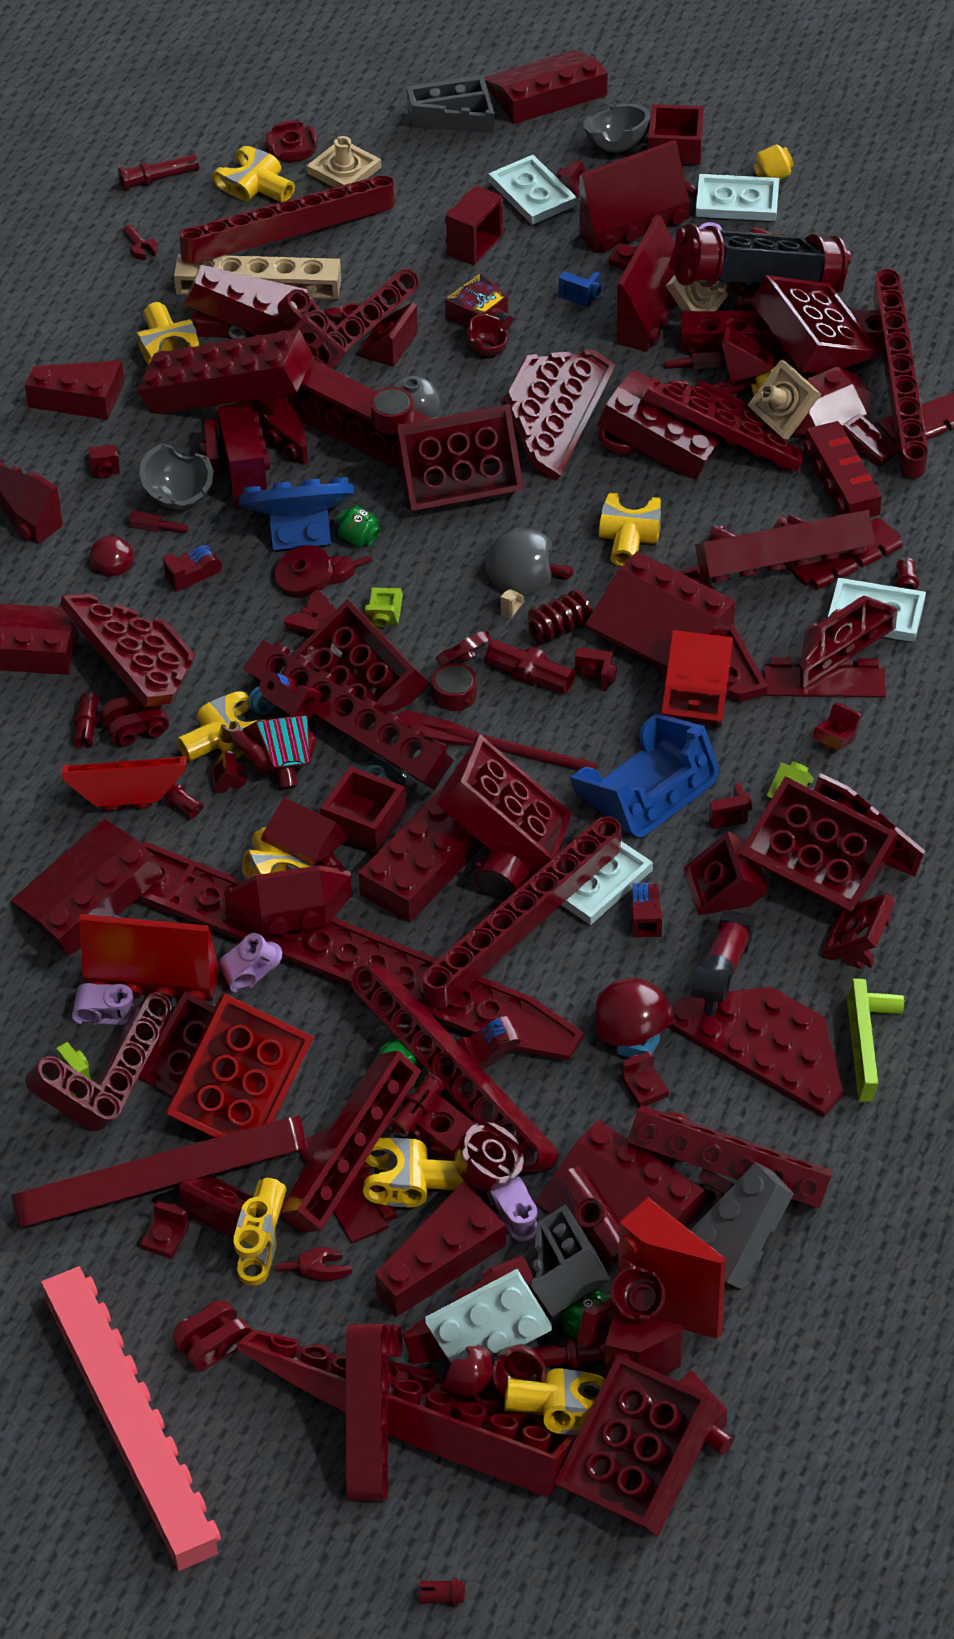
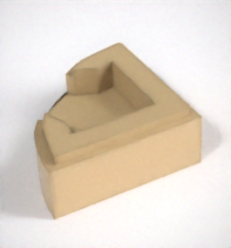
(510, 603)

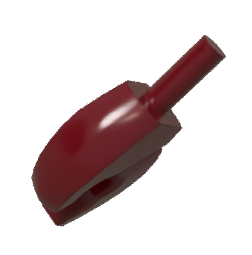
(344, 568)
(313, 1267)

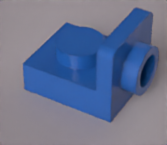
(579, 289)

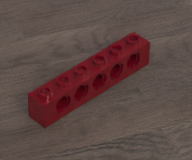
(725, 1153)

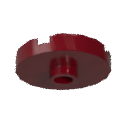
(291, 141)
(303, 570)
(465, 650)

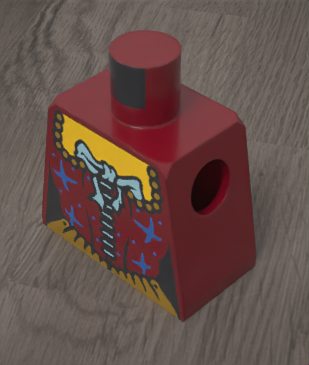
(478, 298)

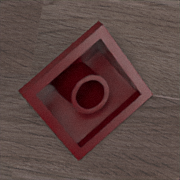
(391, 336)
(744, 355)
(302, 832)
(213, 1202)

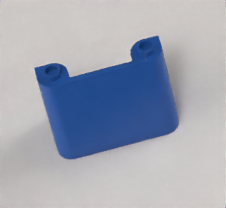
(656, 781)

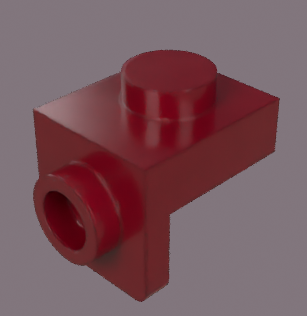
(839, 728)

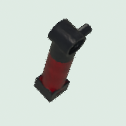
(714, 975)

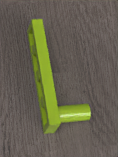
(859, 1008)

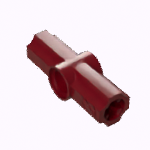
(530, 666)
(582, 1200)

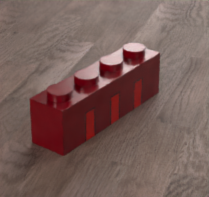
(841, 469)

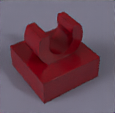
(571, 176)
(226, 772)
(715, 1184)

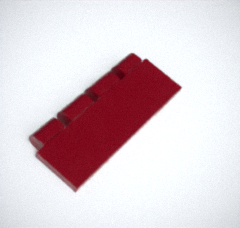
(935, 416)
(820, 572)
(842, 681)
(355, 1213)

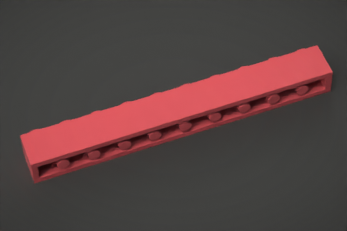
(130, 1420)

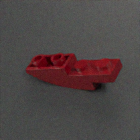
(282, 426)

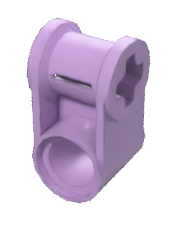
(246, 961)
(101, 1002)
(516, 1209)

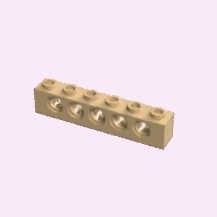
(317, 275)

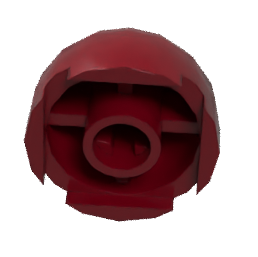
(488, 1157)

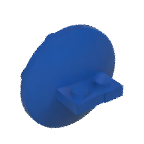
(299, 512)

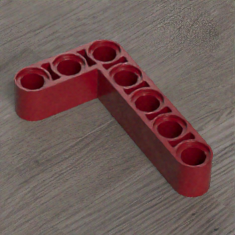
(356, 321)
(115, 1071)
(367, 1408)

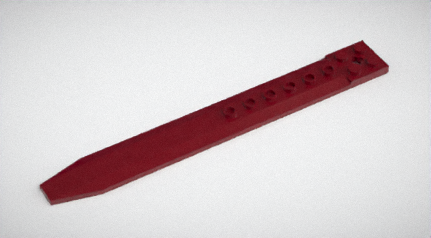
(340, 947)

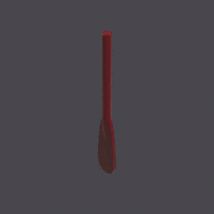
(452, 733)

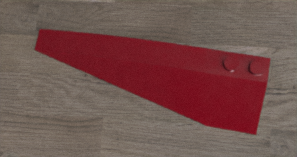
(422, 1413)

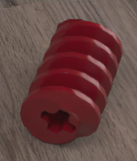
(556, 614)

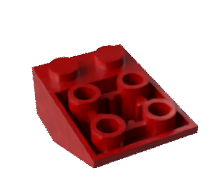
(697, 677)

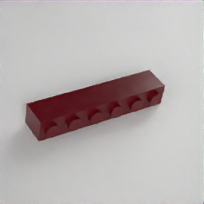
(785, 544)
(349, 1142)

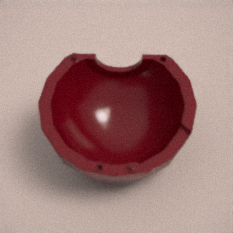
(631, 1012)

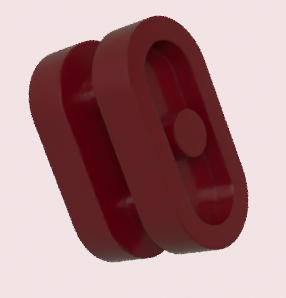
(129, 717)
(210, 1334)

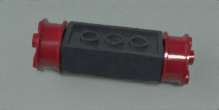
(748, 257)

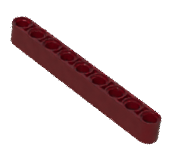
(286, 219)
(900, 374)
(521, 912)
(440, 1060)
(159, 1171)

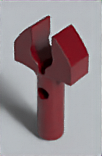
(139, 243)

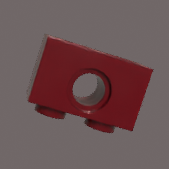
(441, 1129)

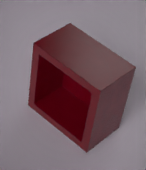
(680, 124)
(474, 225)
(365, 808)

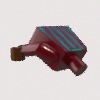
(274, 745)

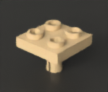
(343, 164)
(696, 296)
(784, 399)

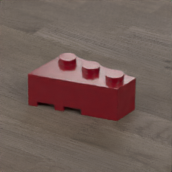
(76, 388)

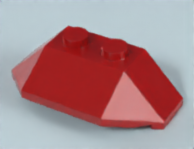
(124, 781)

